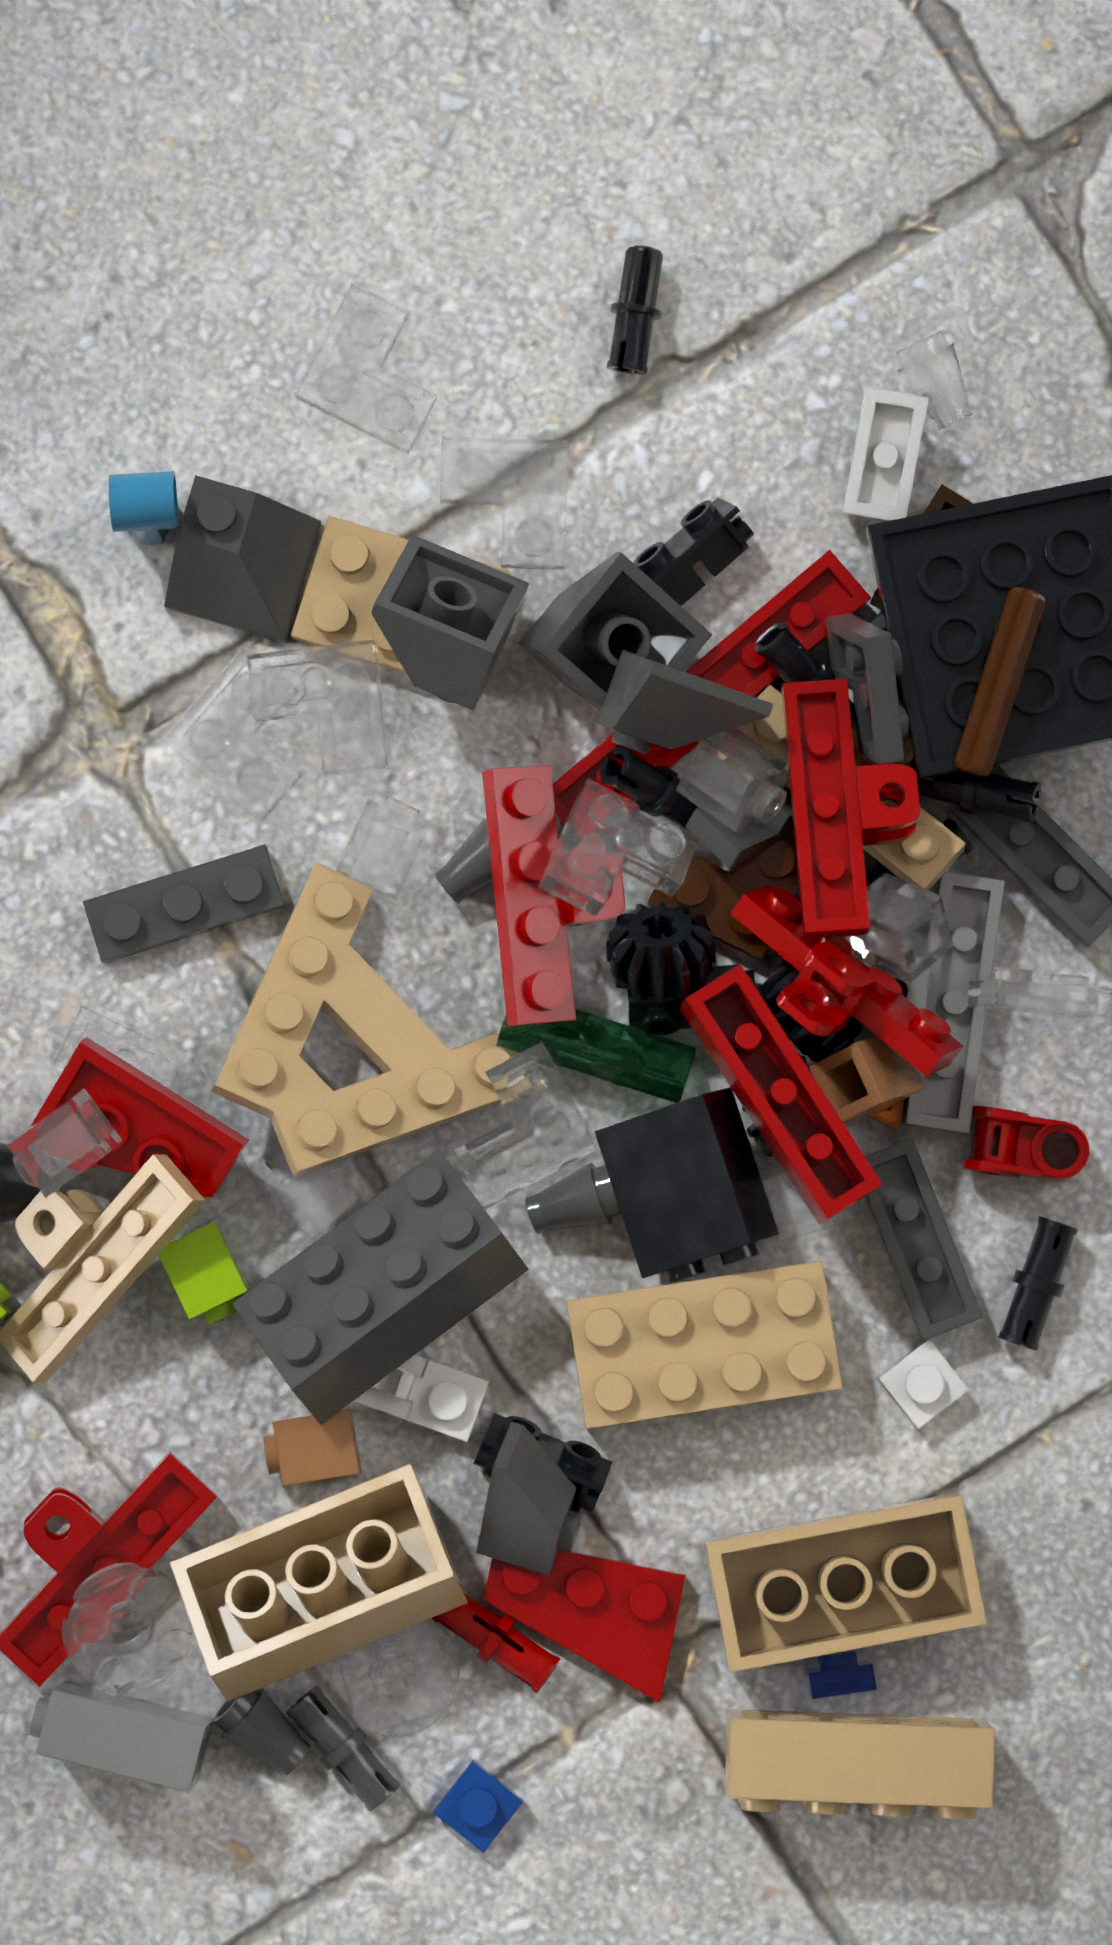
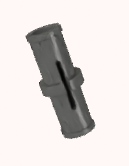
(343, 1748)

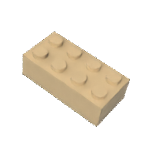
(704, 1344)
(845, 1582)
(318, 1583)
(859, 1760)

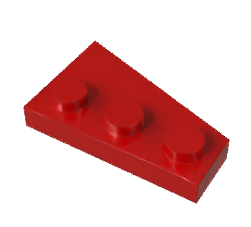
(148, 1119)
(598, 1609)

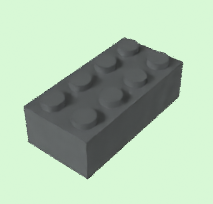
(379, 1287)

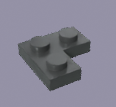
(871, 665)

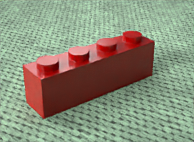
(780, 1094)

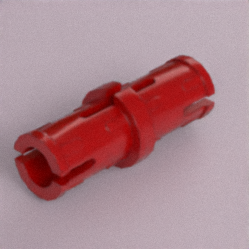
(500, 1642)

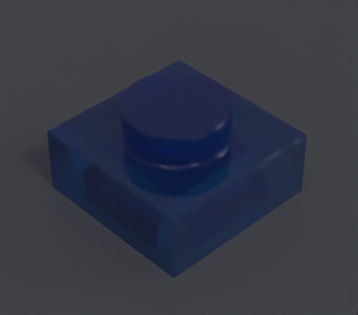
(840, 1675)

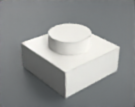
(923, 1384)

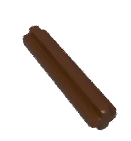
(1000, 681)

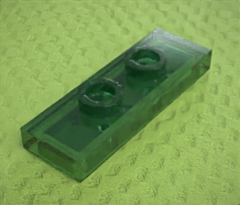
(609, 1052)

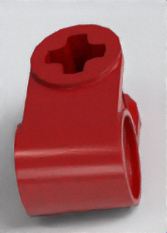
(1020, 1145)

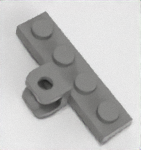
(943, 988)

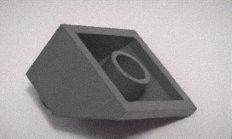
(240, 559)
(607, 613)
(447, 619)
(671, 706)

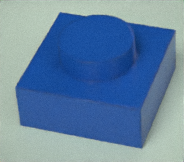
(478, 1806)

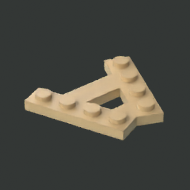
(318, 969)

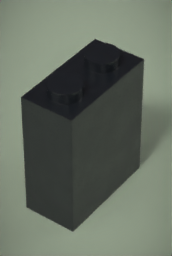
(687, 1185)

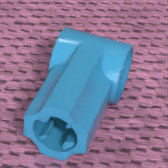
(144, 505)

